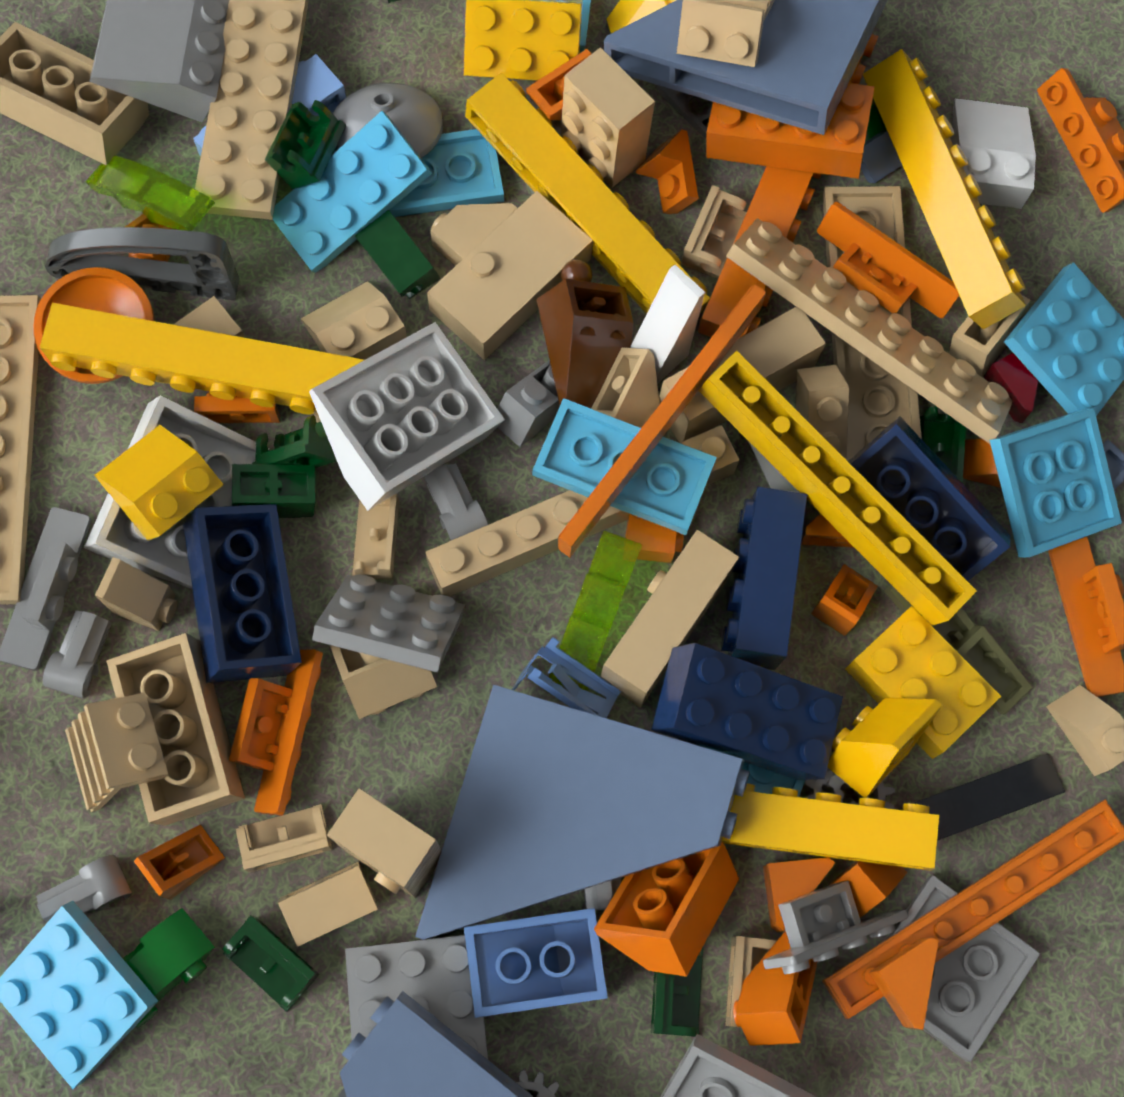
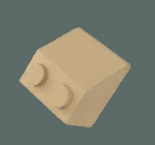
(356, 324)
(379, 682)

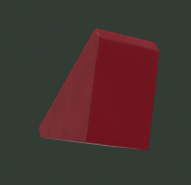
(1018, 383)

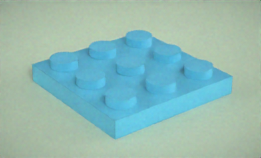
(1072, 342)
(1055, 482)
(74, 994)

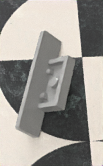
(44, 588)
(822, 923)

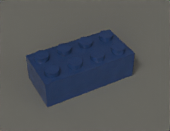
(931, 498)
(766, 577)
(241, 593)
(747, 712)

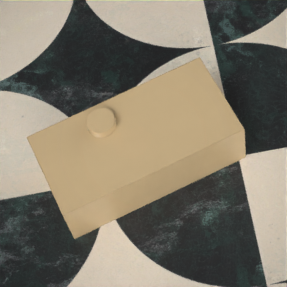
(52, 94)
(505, 274)
(772, 349)
(668, 616)
(187, 728)
(386, 843)

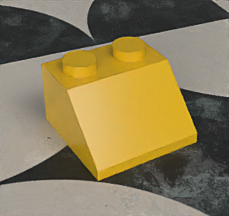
(158, 481)
(880, 741)

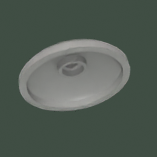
(408, 107)

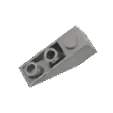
(529, 405)

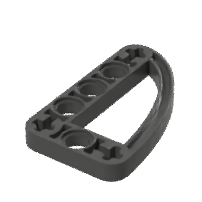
(207, 274)

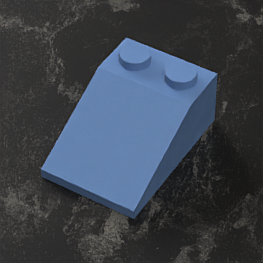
(535, 963)

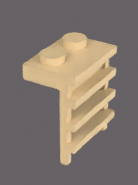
(723, 29)
(114, 748)

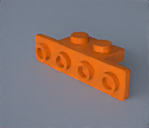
(1090, 135)
(883, 266)
(1094, 614)
(273, 730)

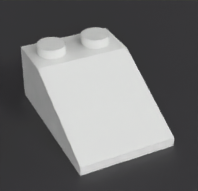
(998, 150)

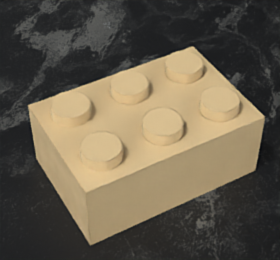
(606, 116)

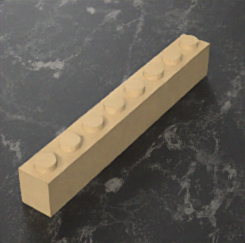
(537, 528)

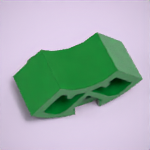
(169, 955)

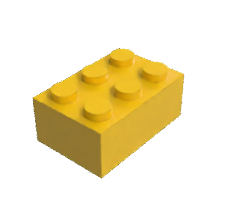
(520, 37)
(920, 664)

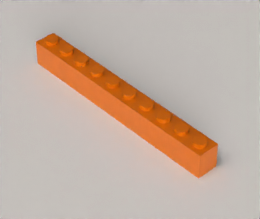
(777, 202)

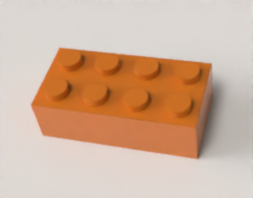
(766, 142)

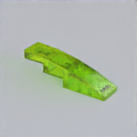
(151, 192)
(599, 601)

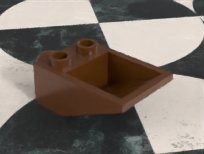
(583, 331)

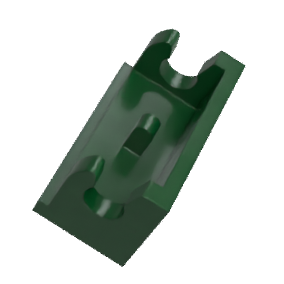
(304, 144)
(397, 255)
(945, 439)
(298, 447)
(268, 484)
(270, 962)
(677, 1002)

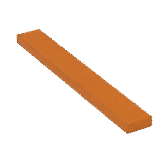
(660, 421)
(984, 901)

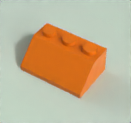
(669, 910)

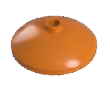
(94, 290)

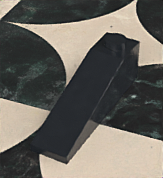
(994, 795)

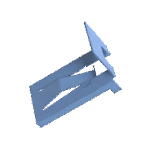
(573, 695)

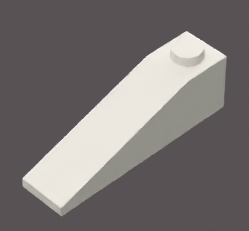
(671, 322)

